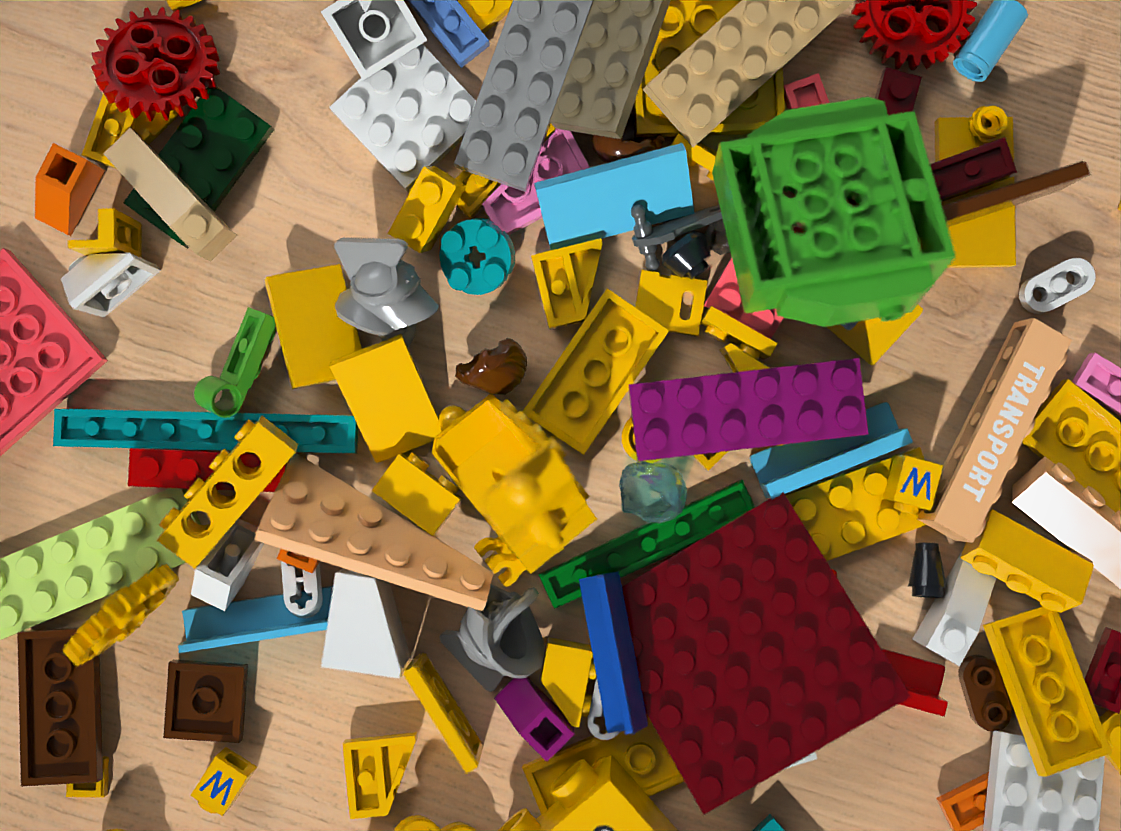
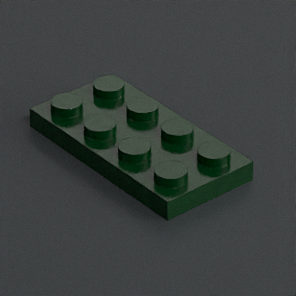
(209, 152)

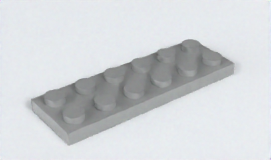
(521, 90)

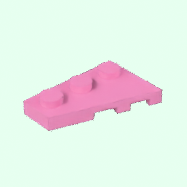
(516, 209)

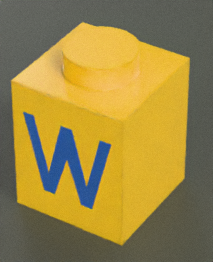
(912, 483)
(223, 782)

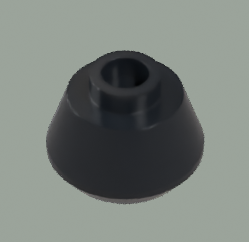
(688, 256)

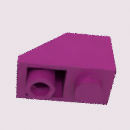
(534, 716)

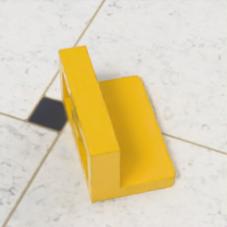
(115, 235)

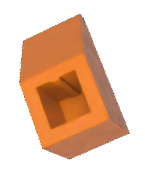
(64, 188)

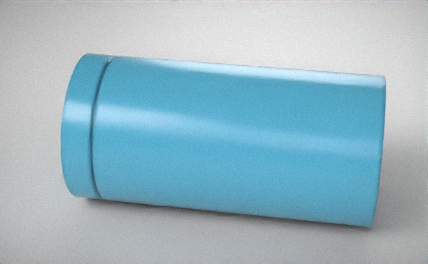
(990, 39)

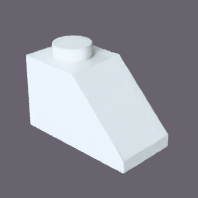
(227, 565)

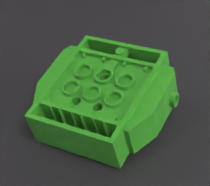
(850, 258)

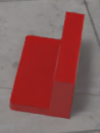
(921, 680)

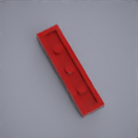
(182, 468)

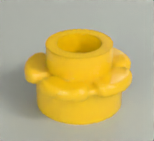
(997, 120)

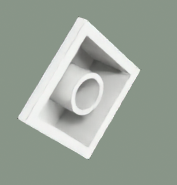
(373, 32)

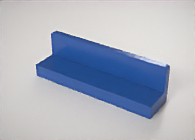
(613, 653)

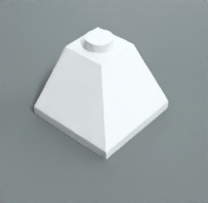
(104, 281)

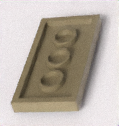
(608, 66)

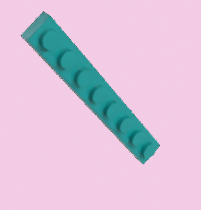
(196, 430)

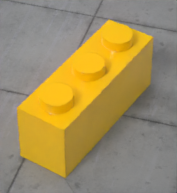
(1029, 563)

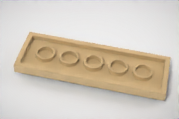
(736, 60)

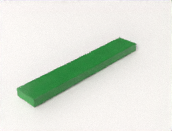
(647, 542)

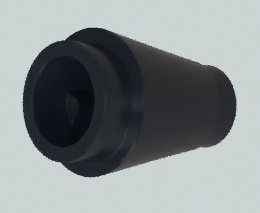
(927, 572)

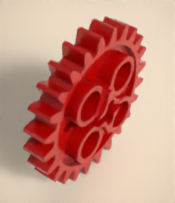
(916, 41)
(156, 53)

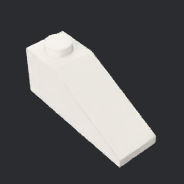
(956, 617)

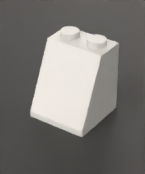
(364, 627)

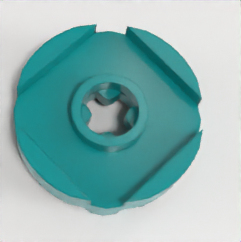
(462, 272)

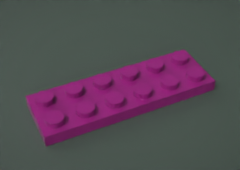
(748, 409)

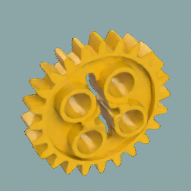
(121, 615)

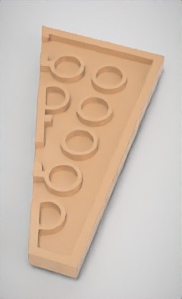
(343, 527)

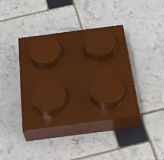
(205, 701)

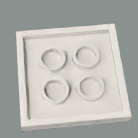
(407, 114)
(1029, 802)

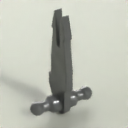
(648, 237)

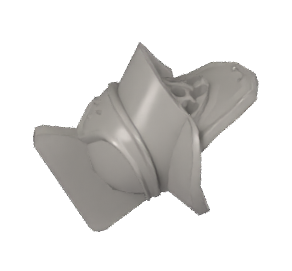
(383, 290)
(498, 639)

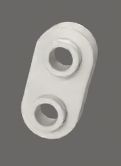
(1054, 286)

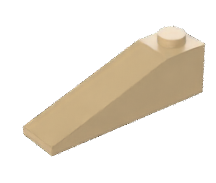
(170, 196)

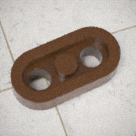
(984, 695)

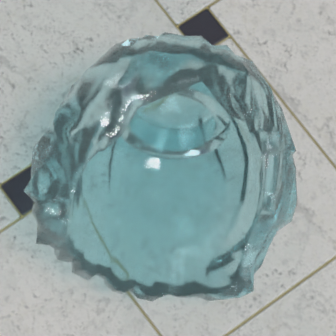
(652, 491)

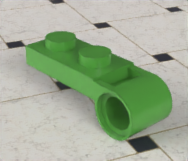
(240, 368)

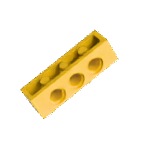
(195, 541)

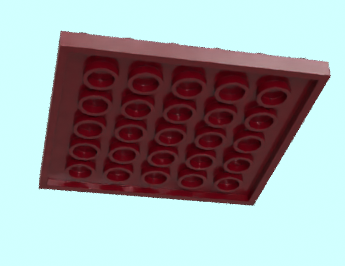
(752, 654)

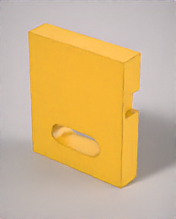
(661, 300)

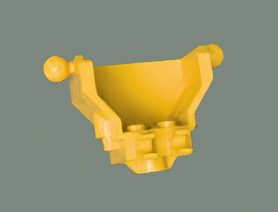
(514, 483)

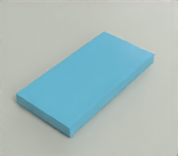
(600, 198)

